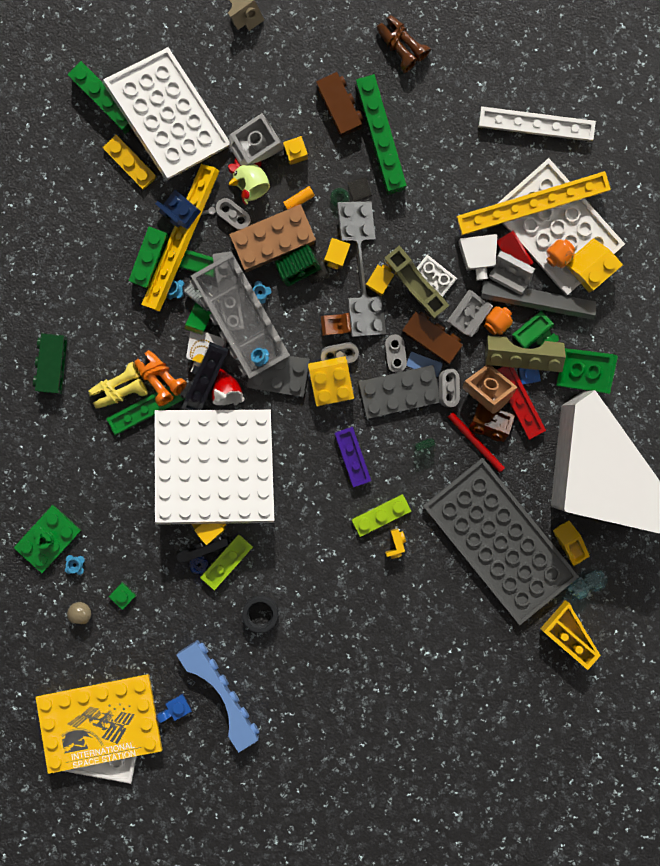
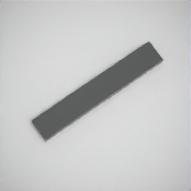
(540, 300)

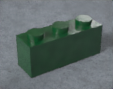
(50, 363)

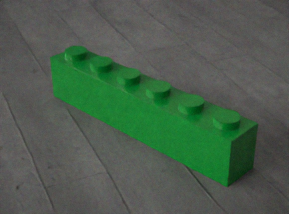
(380, 134)

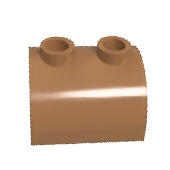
(490, 388)

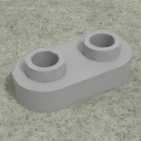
(234, 213)
(339, 351)
(395, 353)
(451, 388)

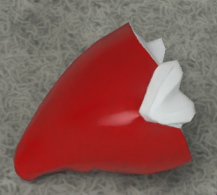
(226, 390)

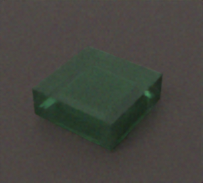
(424, 444)

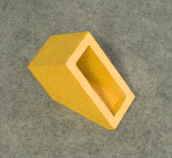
(571, 543)

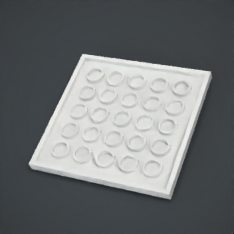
(213, 467)

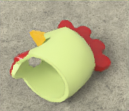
(249, 179)

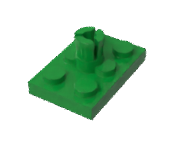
(588, 371)
(47, 539)

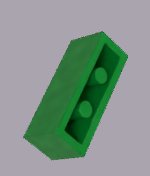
(148, 257)

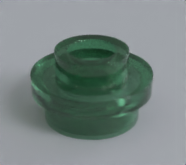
(339, 191)

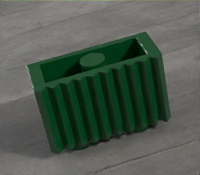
(297, 265)

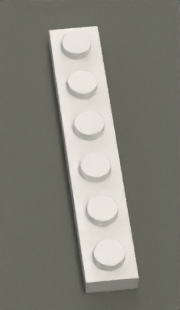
(536, 124)

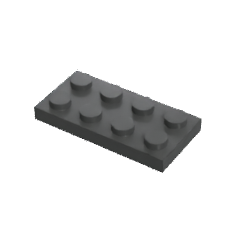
(399, 391)

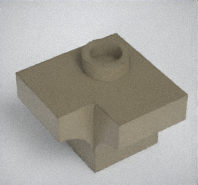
(245, 13)

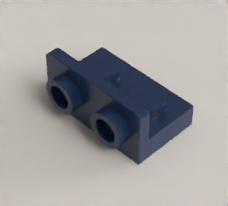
(179, 209)

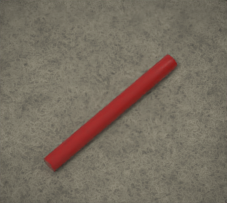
(476, 442)

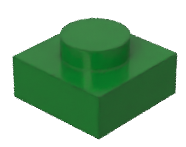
(122, 595)

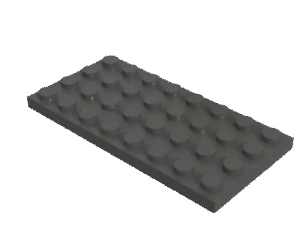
(500, 541)

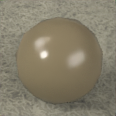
(79, 613)

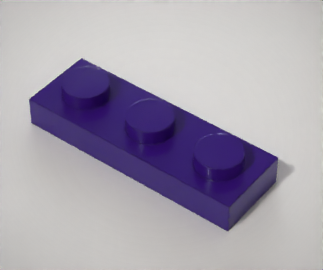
(352, 456)

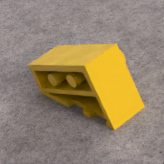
(569, 633)

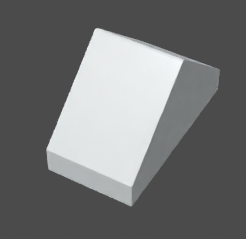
(601, 469)

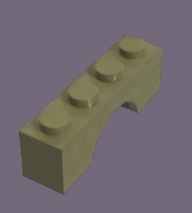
(417, 285)
(502, 352)

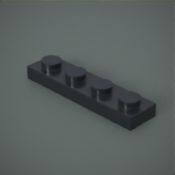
(204, 377)

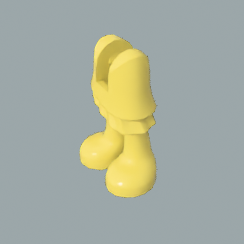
(114, 395)

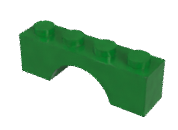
(94, 88)

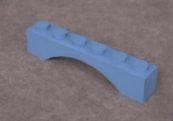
(196, 661)

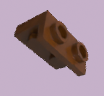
(492, 425)

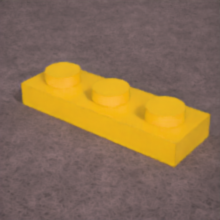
(129, 162)

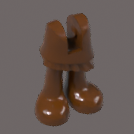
(393, 41)

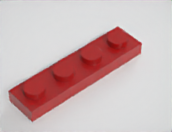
(522, 405)

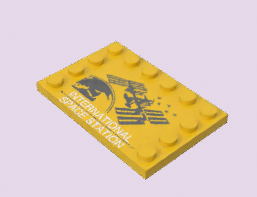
(98, 723)

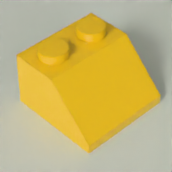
(593, 264)

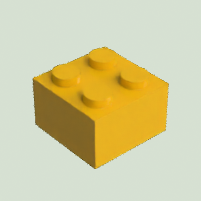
(331, 381)

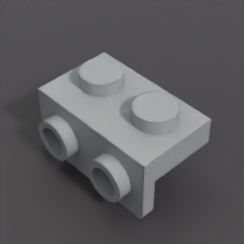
(512, 273)
(469, 314)

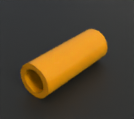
(299, 198)

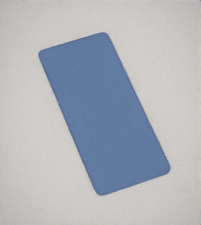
(418, 361)

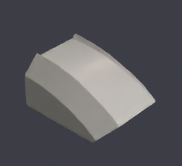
(254, 141)

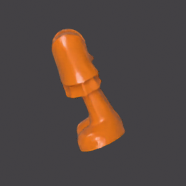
(158, 368)

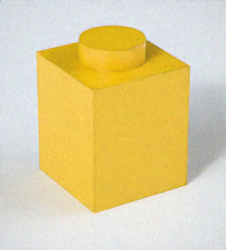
(295, 150)
(336, 253)
(380, 279)

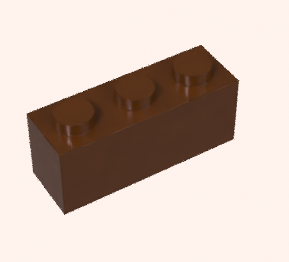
(339, 104)
(432, 337)

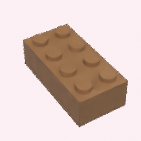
(272, 238)

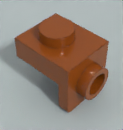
(335, 324)

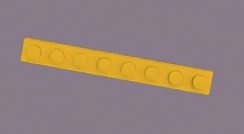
(533, 203)
(179, 241)

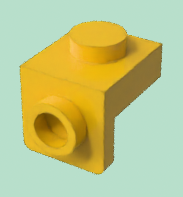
(399, 539)

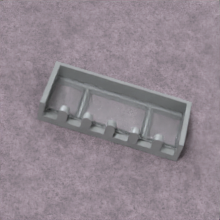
(238, 314)

